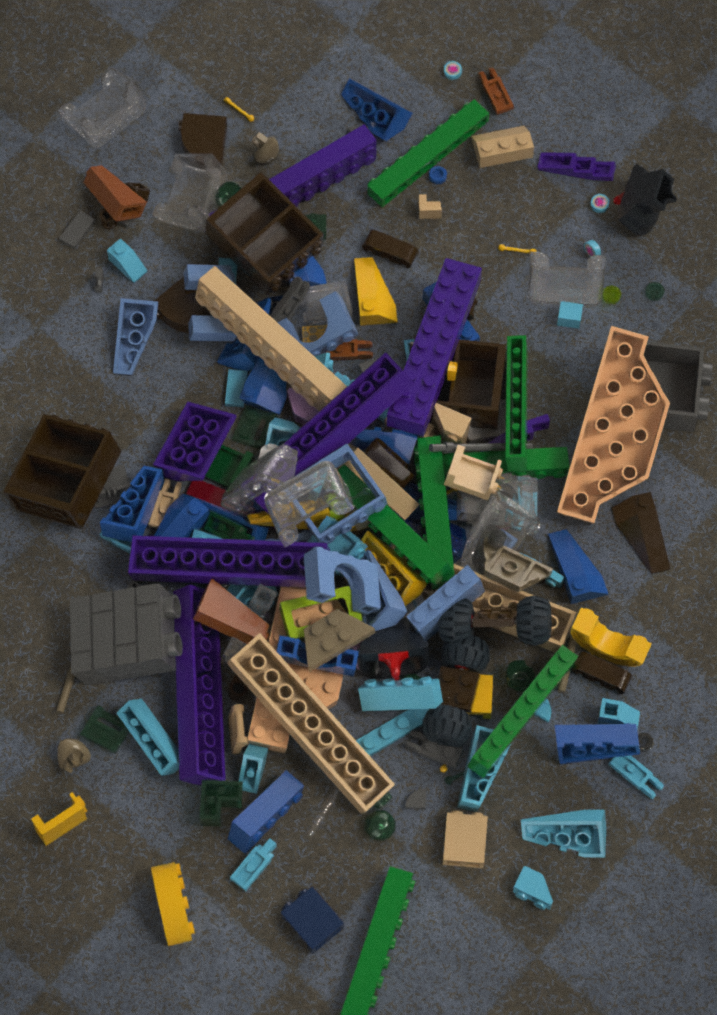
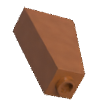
(113, 194)
(228, 614)

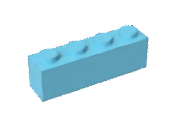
(400, 694)
(150, 736)

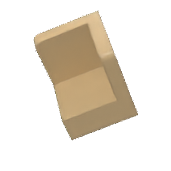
(429, 210)

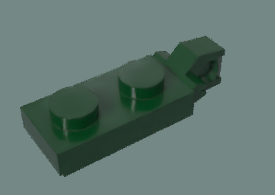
(226, 527)

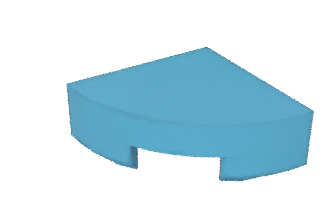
(544, 711)

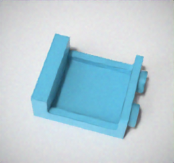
(344, 543)

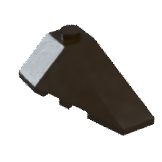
(641, 527)

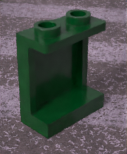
(228, 466)

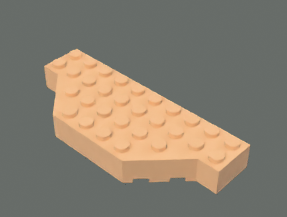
(617, 430)
(326, 685)

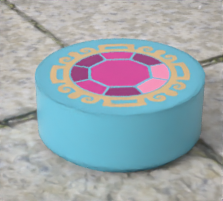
(452, 70)
(599, 203)
(592, 248)

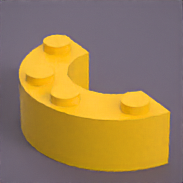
(608, 645)
(172, 903)

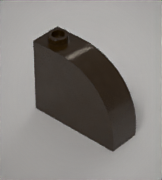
(203, 134)
(178, 306)

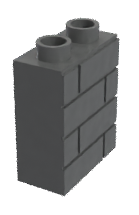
(680, 376)
(124, 634)

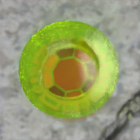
(611, 294)

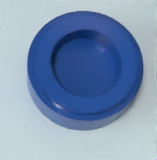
(437, 175)

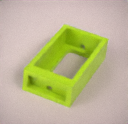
(288, 606)

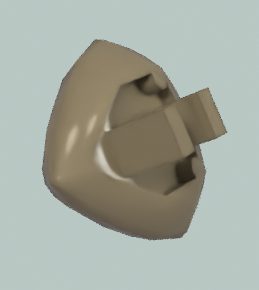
(267, 148)
(72, 754)

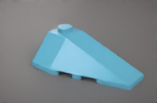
(573, 830)

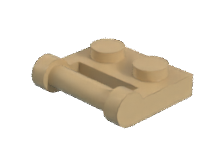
(236, 728)

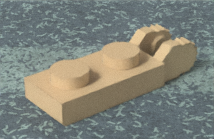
(163, 501)

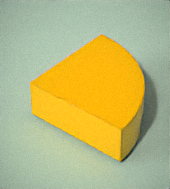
(452, 370)

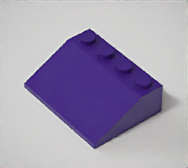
(194, 442)

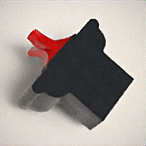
(644, 199)
(393, 652)

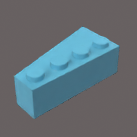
(473, 786)

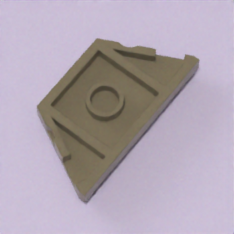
(512, 567)
(333, 636)

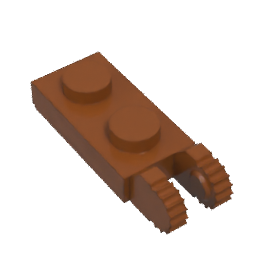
(496, 92)
(350, 351)

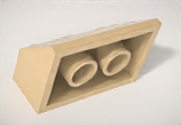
(503, 146)
(450, 425)

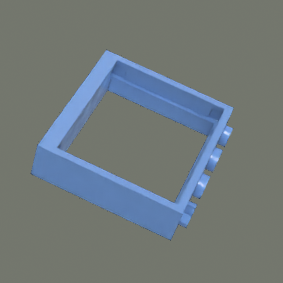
(338, 458)

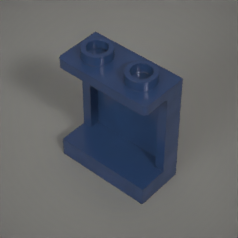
(312, 919)

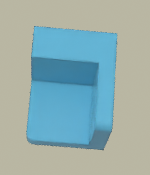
(570, 314)

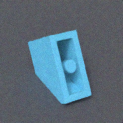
(126, 260)
(253, 767)

